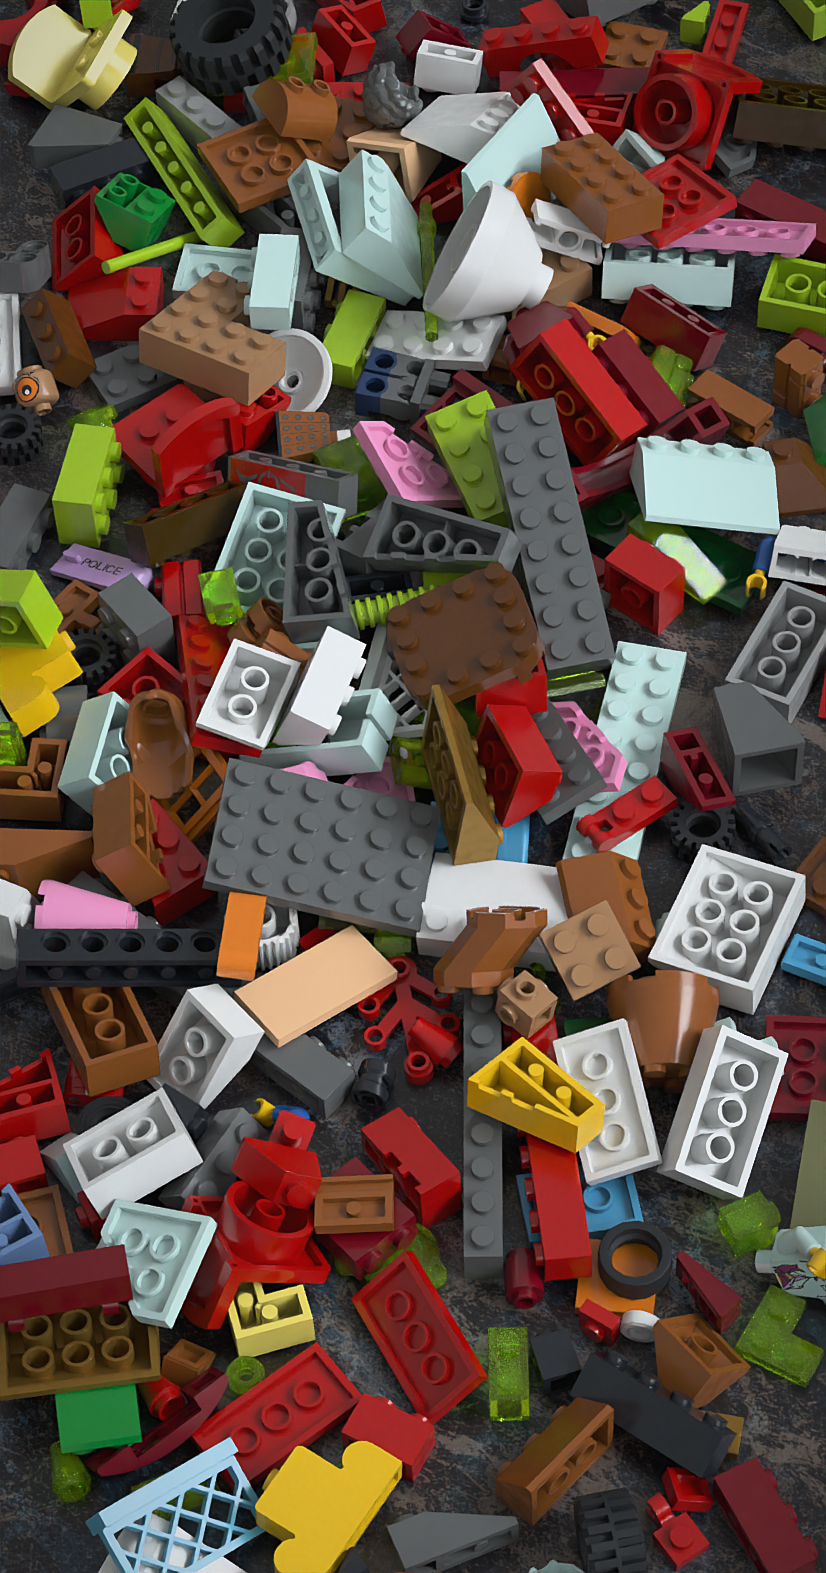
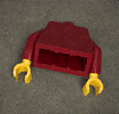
(532, 321)

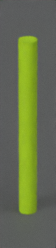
(150, 252)

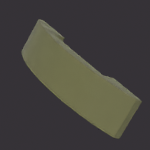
(810, 1194)

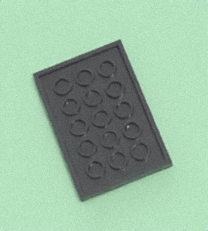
(322, 847)

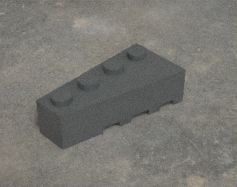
(435, 540)
(314, 577)

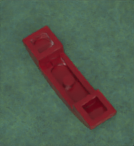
(202, 1397)

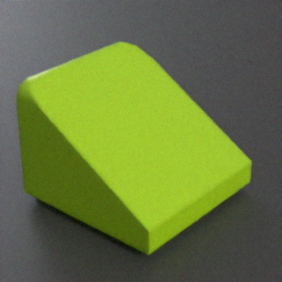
(695, 24)

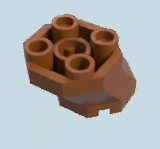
(488, 948)

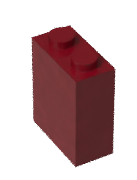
(368, 1251)

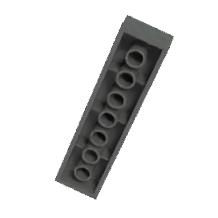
(555, 550)

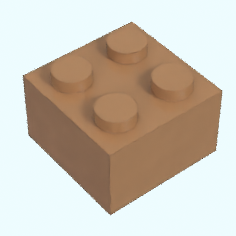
(589, 951)

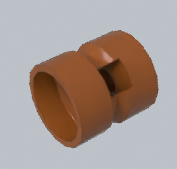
(260, 617)

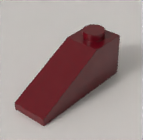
(693, 770)

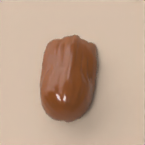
(159, 743)

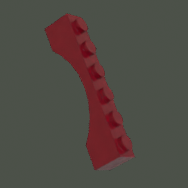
(611, 475)

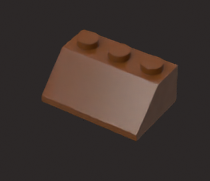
(612, 878)
(555, 1458)

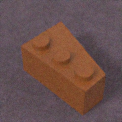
(124, 839)

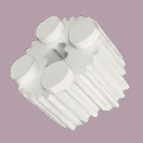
(278, 936)

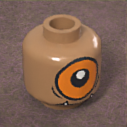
(35, 389)

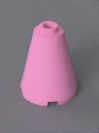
(80, 909)

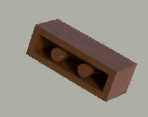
(58, 338)

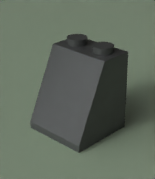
(754, 741)

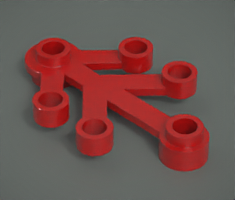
(407, 1011)

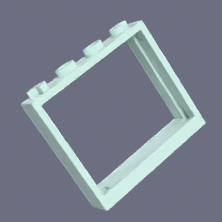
(311, 190)

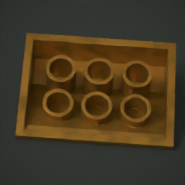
(459, 783)
(77, 1353)

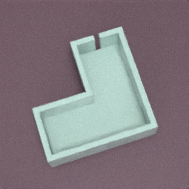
(354, 747)

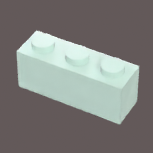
(273, 282)

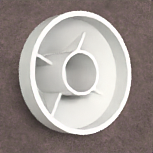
(488, 261)

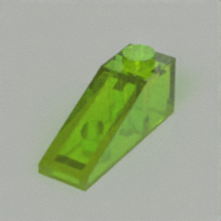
(701, 576)

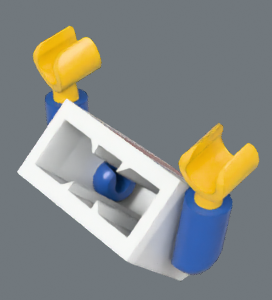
(790, 555)

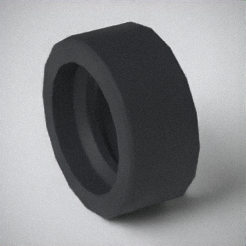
(630, 1233)

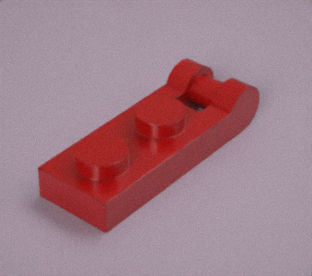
(627, 815)

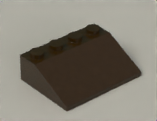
(780, 115)

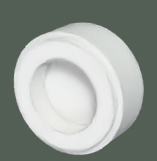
(638, 1325)

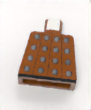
(303, 432)

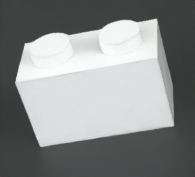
(447, 68)

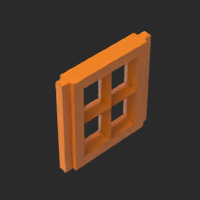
(208, 811)

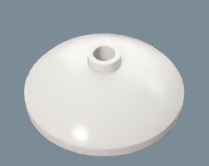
(308, 362)

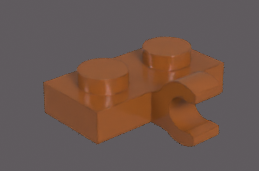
(76, 605)

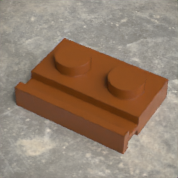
(355, 1204)

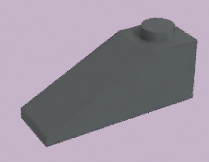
(443, 1540)

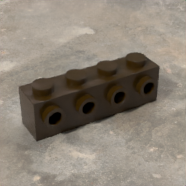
(183, 524)

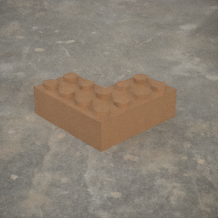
(212, 343)

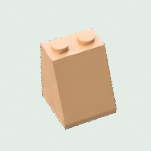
(407, 159)

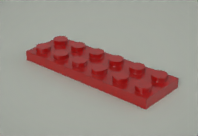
(201, 655)

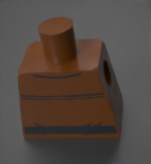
(152, 66)

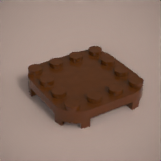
(465, 636)

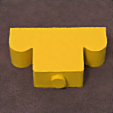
(32, 676)
(322, 1507)

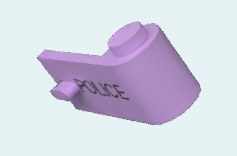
(99, 568)

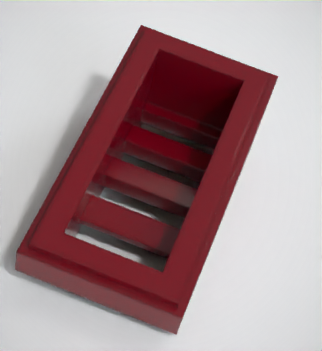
(713, 1296)

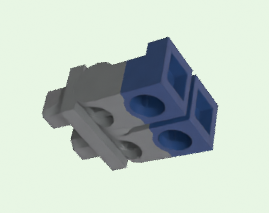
(399, 385)

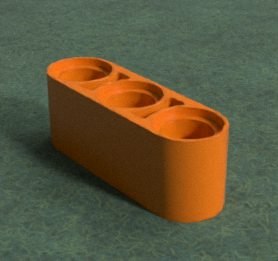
(241, 936)

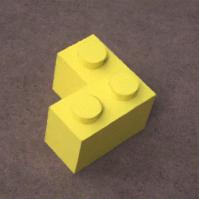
(269, 1320)

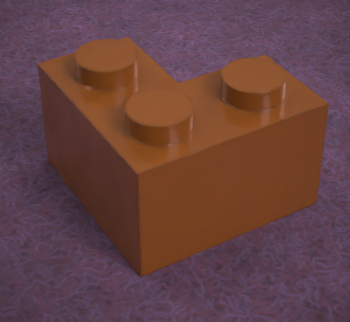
(32, 789)

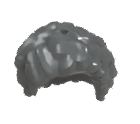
(387, 100)

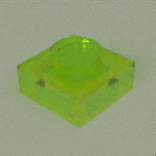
(392, 944)

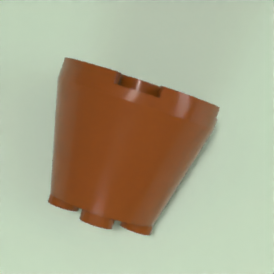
(664, 1022)

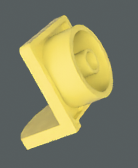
(64, 62)

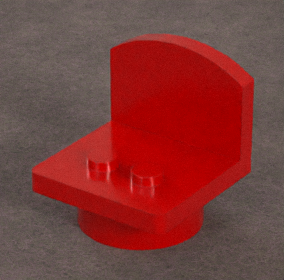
(688, 102)
(178, 436)
(250, 1244)

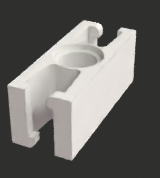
(551, 234)

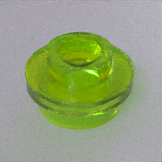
(241, 1366)

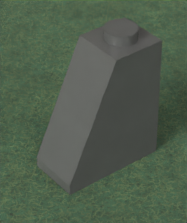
(70, 134)

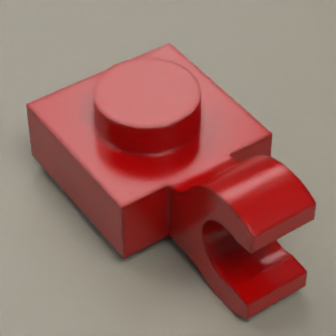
(676, 1537)

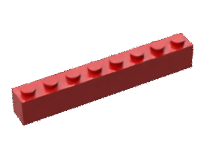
(554, 1189)

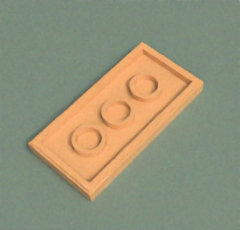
(315, 985)

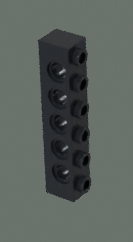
(119, 958)

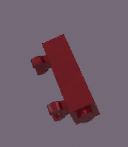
(64, 1285)

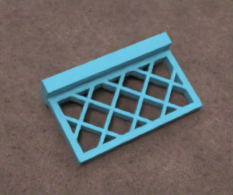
(165, 1489)

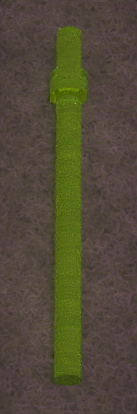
(426, 231)

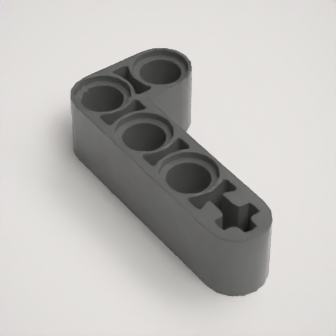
(25, 268)

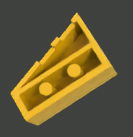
(536, 1097)

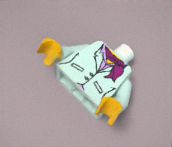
(797, 1261)

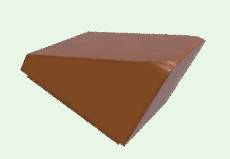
(186, 1362)

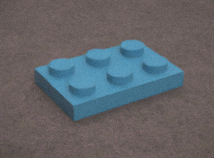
(604, 1204)

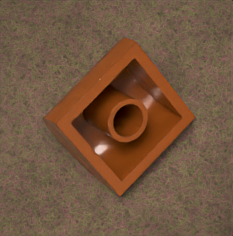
(298, 108)

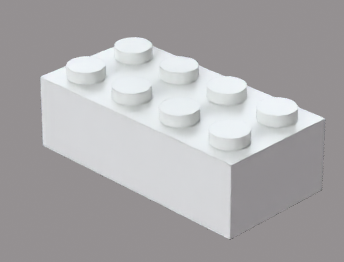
(722, 1112)

